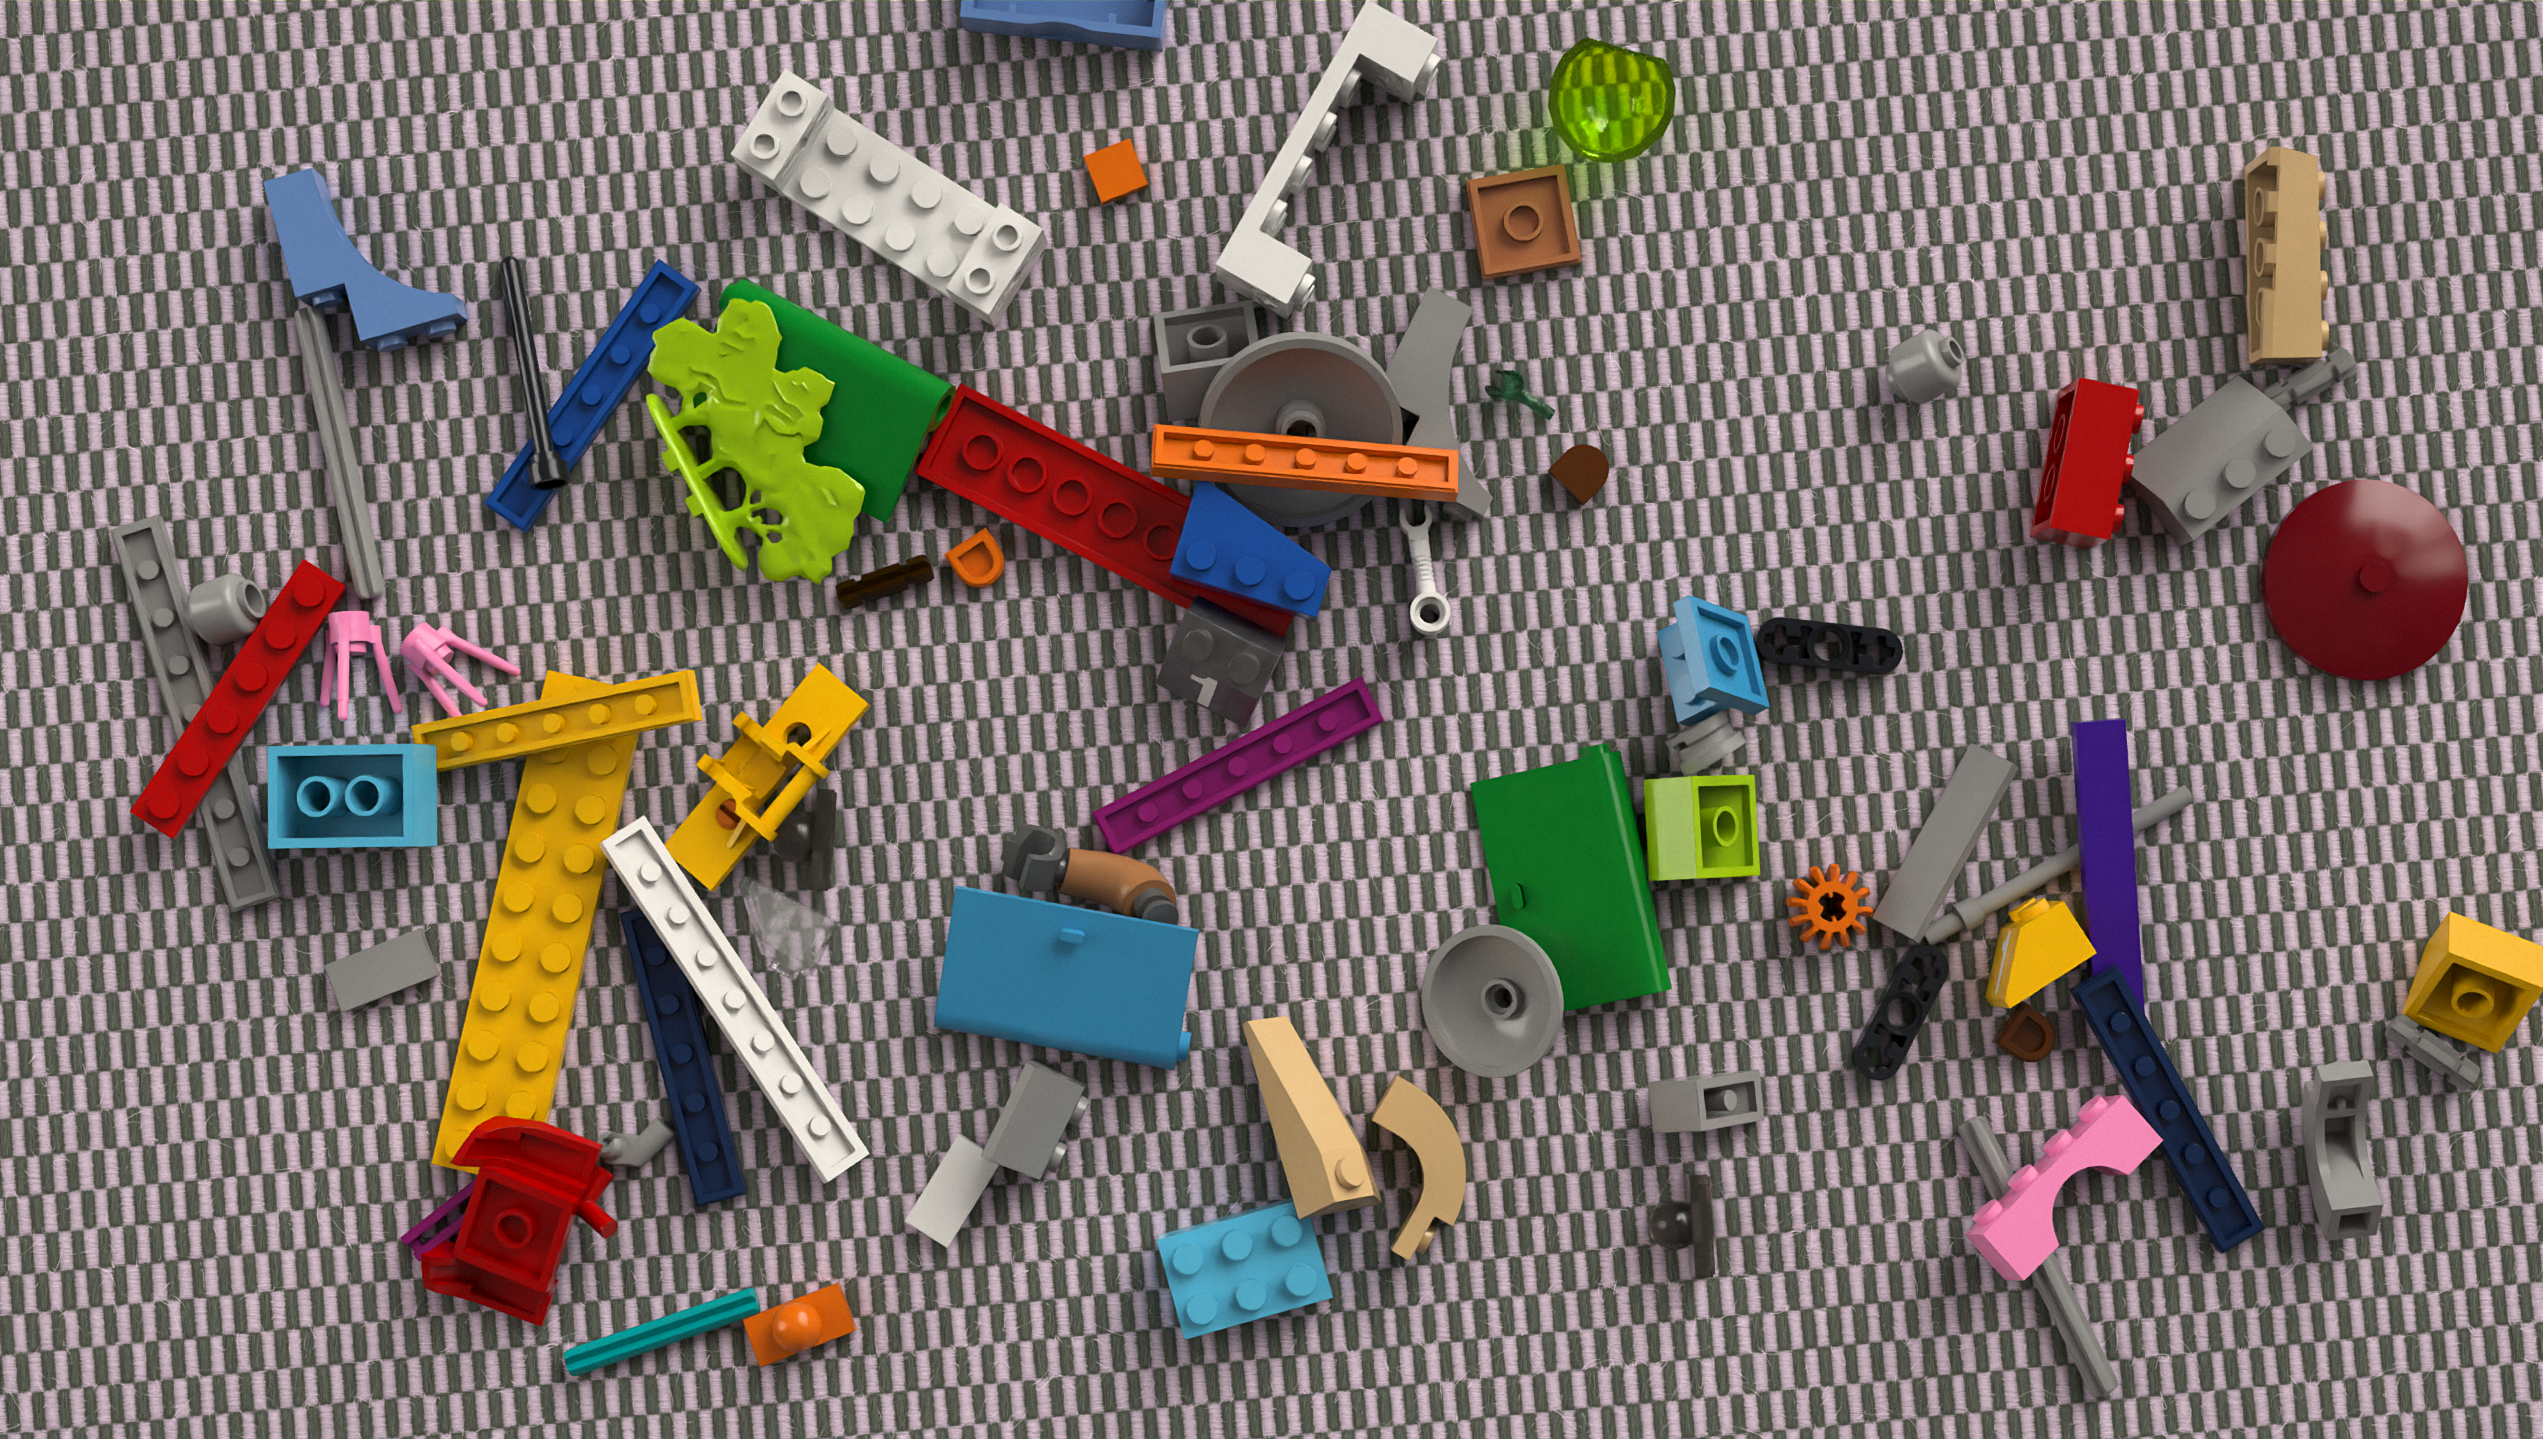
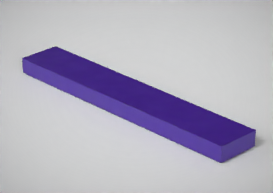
(2107, 848)

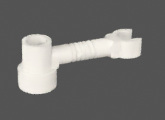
(1425, 588)

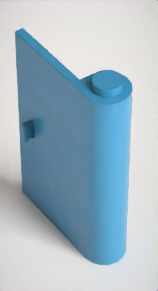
(1066, 978)

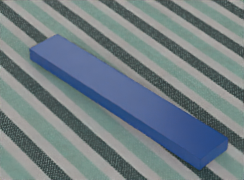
(597, 389)

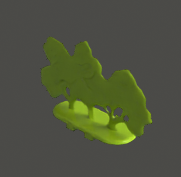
(760, 429)

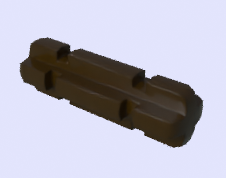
(884, 582)

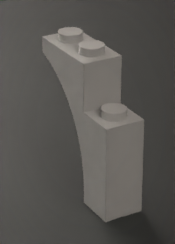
(1421, 382)

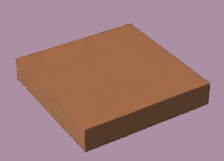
(1523, 222)

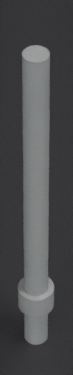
(1972, 912)

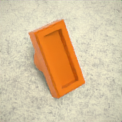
(799, 1324)

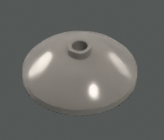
(1467, 1005)

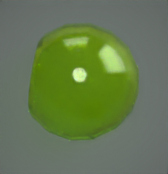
(1610, 100)

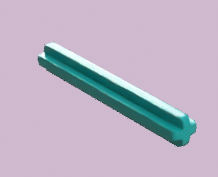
(662, 1332)

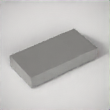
(382, 970)

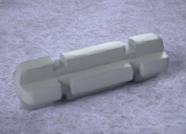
(2312, 379)
(2432, 1052)

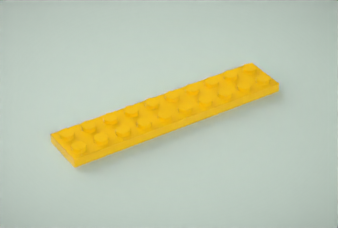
(537, 933)

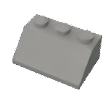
(2215, 459)

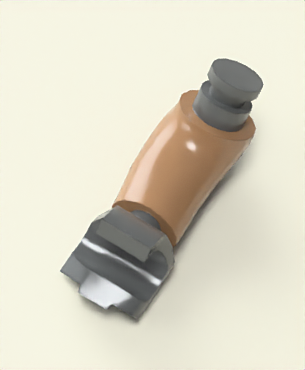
(1098, 876)

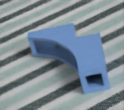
(328, 265)

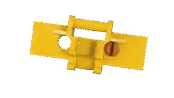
(729, 817)

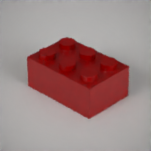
(2087, 463)

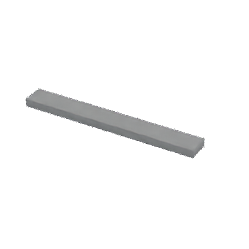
(185, 685)

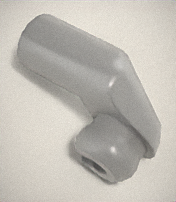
(632, 1149)

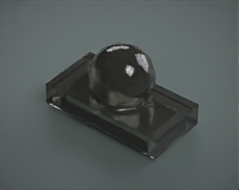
(810, 839)
(1688, 1224)

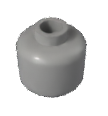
(1925, 366)
(225, 609)

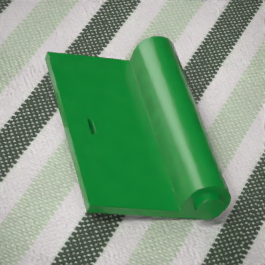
(876, 407)
(1582, 871)

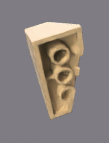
(1315, 1141)

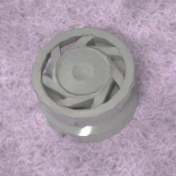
(1705, 742)

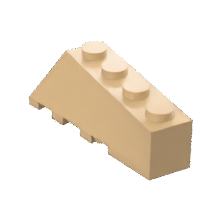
(2285, 258)

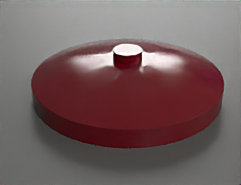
(2364, 580)

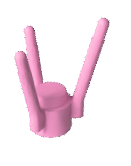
(347, 637)
(430, 652)

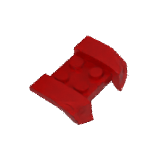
(515, 1216)

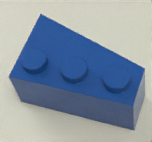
(1246, 558)

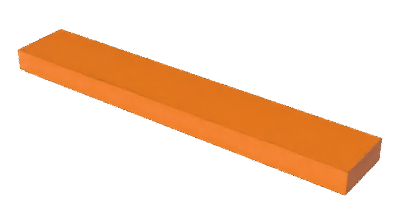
(1304, 463)

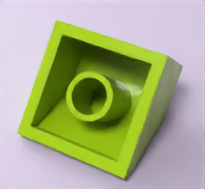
(1701, 827)

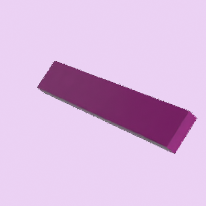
(1238, 766)

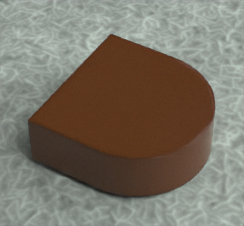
(1581, 471)
(2026, 1035)

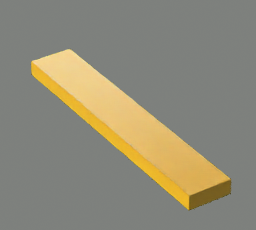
(563, 721)

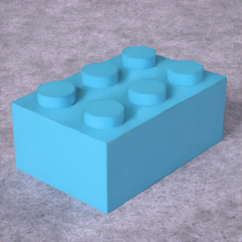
(352, 796)
(1243, 1267)

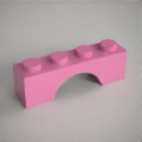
(2019, 1228)

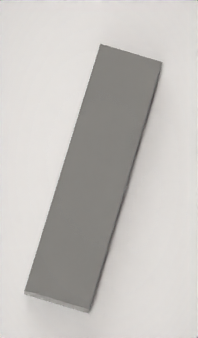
(1945, 843)

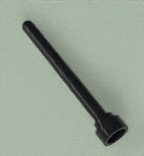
(546, 467)

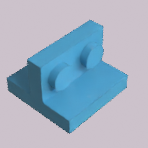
(1711, 662)

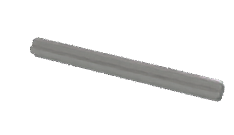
(339, 453)
(2048, 1275)

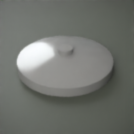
(1303, 389)

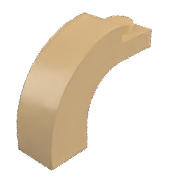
(1431, 1134)

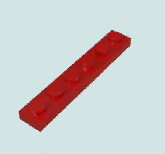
(239, 700)

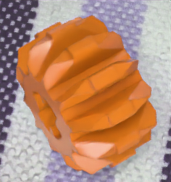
(1811, 908)

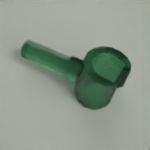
(1515, 390)

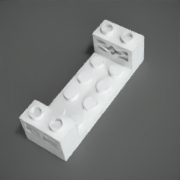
(1376, 49)
(888, 199)

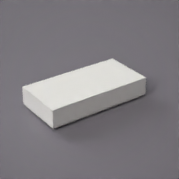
(952, 1191)

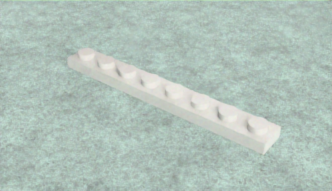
(734, 999)

